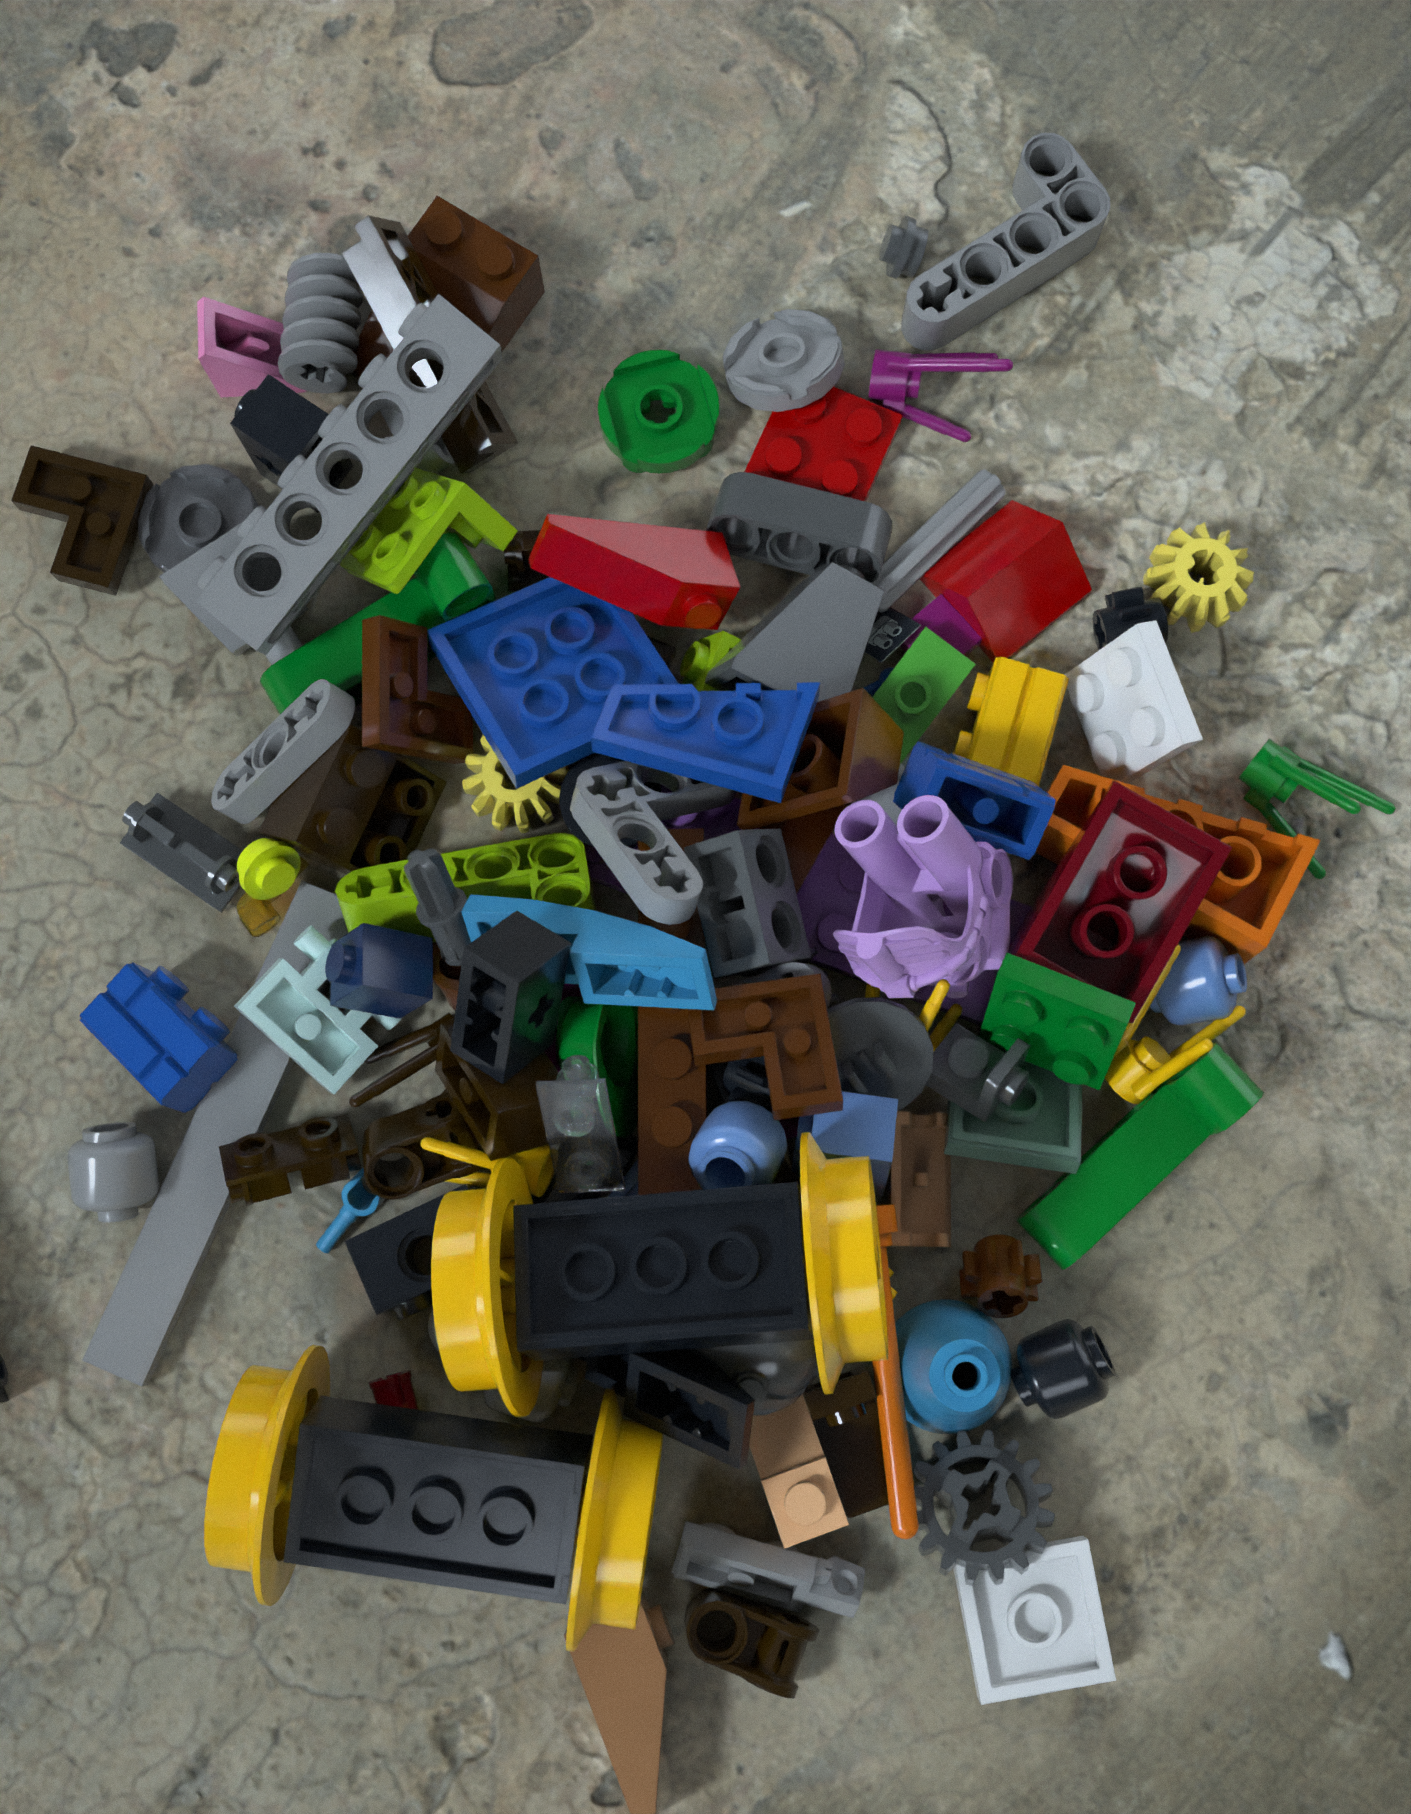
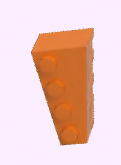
(1249, 888)

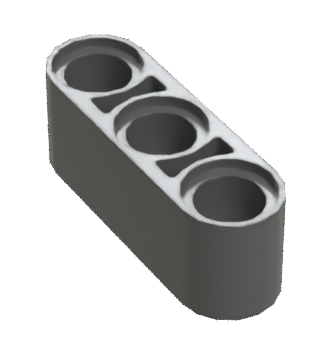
(799, 526)

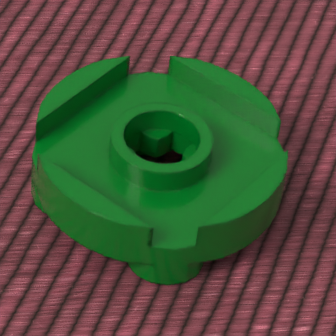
(652, 445)

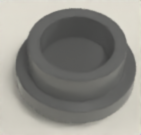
(903, 248)

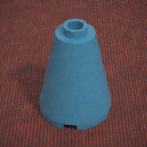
(930, 1346)

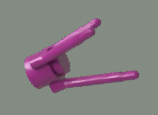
(900, 373)

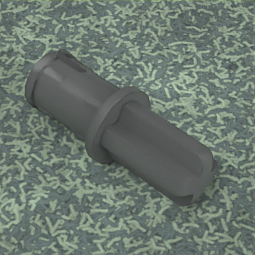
(438, 903)

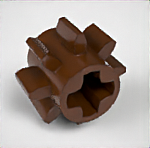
(1000, 1276)

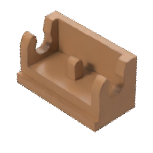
(920, 1181)

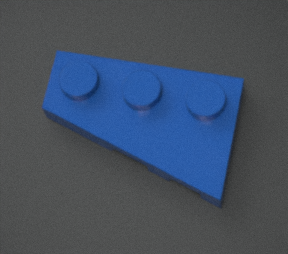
(716, 737)

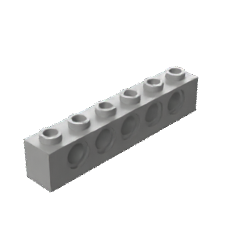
(427, 333)

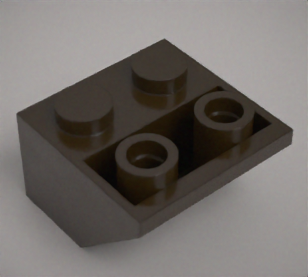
(355, 806)

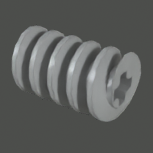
(320, 323)

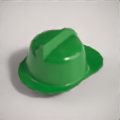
(610, 1043)

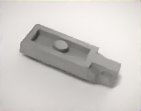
(766, 1571)

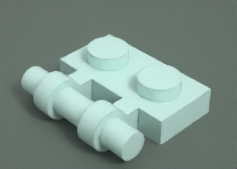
(304, 1023)

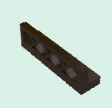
(393, 286)

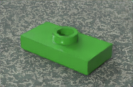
(922, 685)

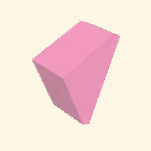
(237, 348)

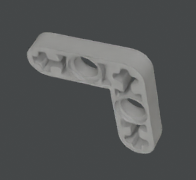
(616, 805)

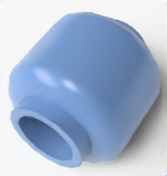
(1201, 983)
(737, 1147)

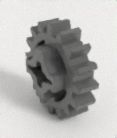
(1006, 1526)

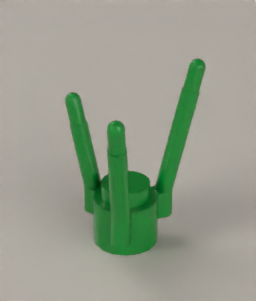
(1279, 771)

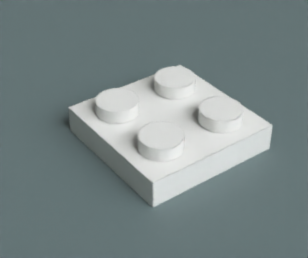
(1132, 704)
(1037, 1626)

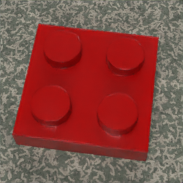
(827, 444)

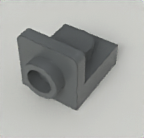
(977, 1072)

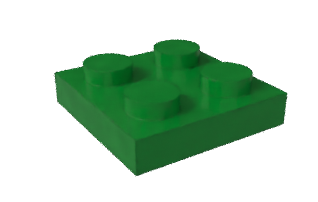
(1064, 1020)

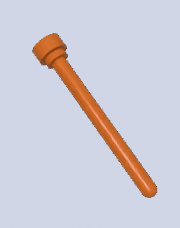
(891, 1404)

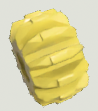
(1203, 557)
(503, 802)

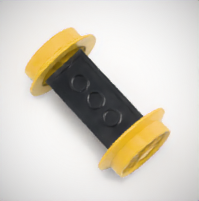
(656, 1274)
(430, 1497)

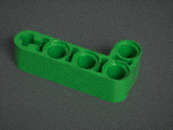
(443, 589)
(1138, 1155)

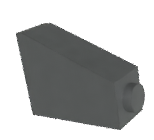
(807, 637)

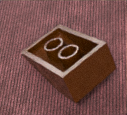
(473, 270)

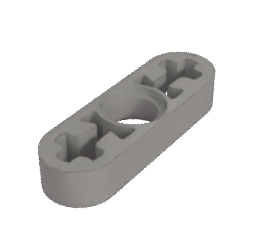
(283, 751)

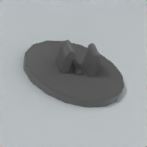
(880, 1049)

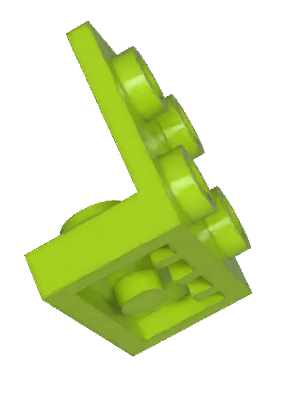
(415, 521)

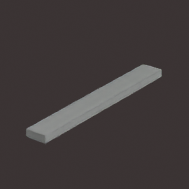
(195, 1189)

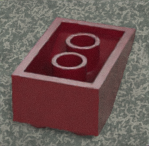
(1121, 896)

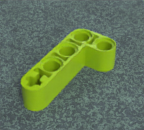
(534, 868)

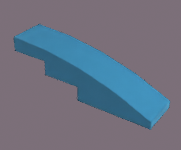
(609, 955)

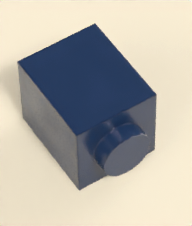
(380, 971)

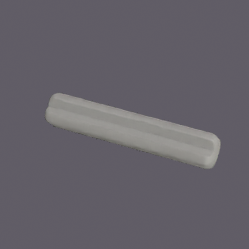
(938, 536)

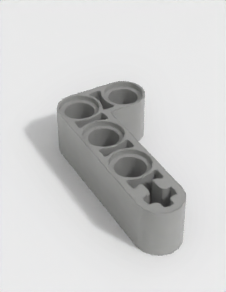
(997, 255)

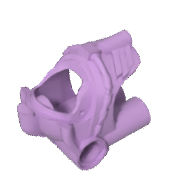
(900, 919)

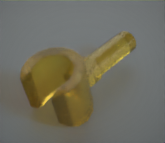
(261, 915)

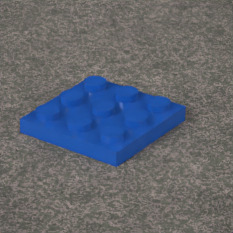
(542, 670)

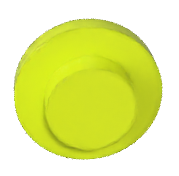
(267, 868)

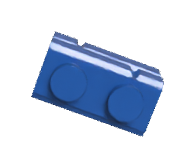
(987, 801)
(160, 1035)

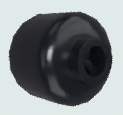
(1062, 1369)

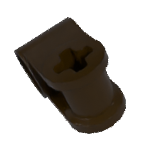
(403, 1135)
(760, 1648)

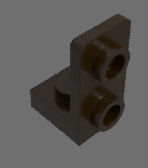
(851, 1440)

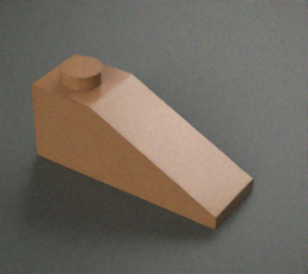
(626, 1691)

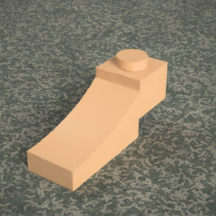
(795, 1474)

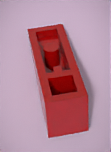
(647, 569)

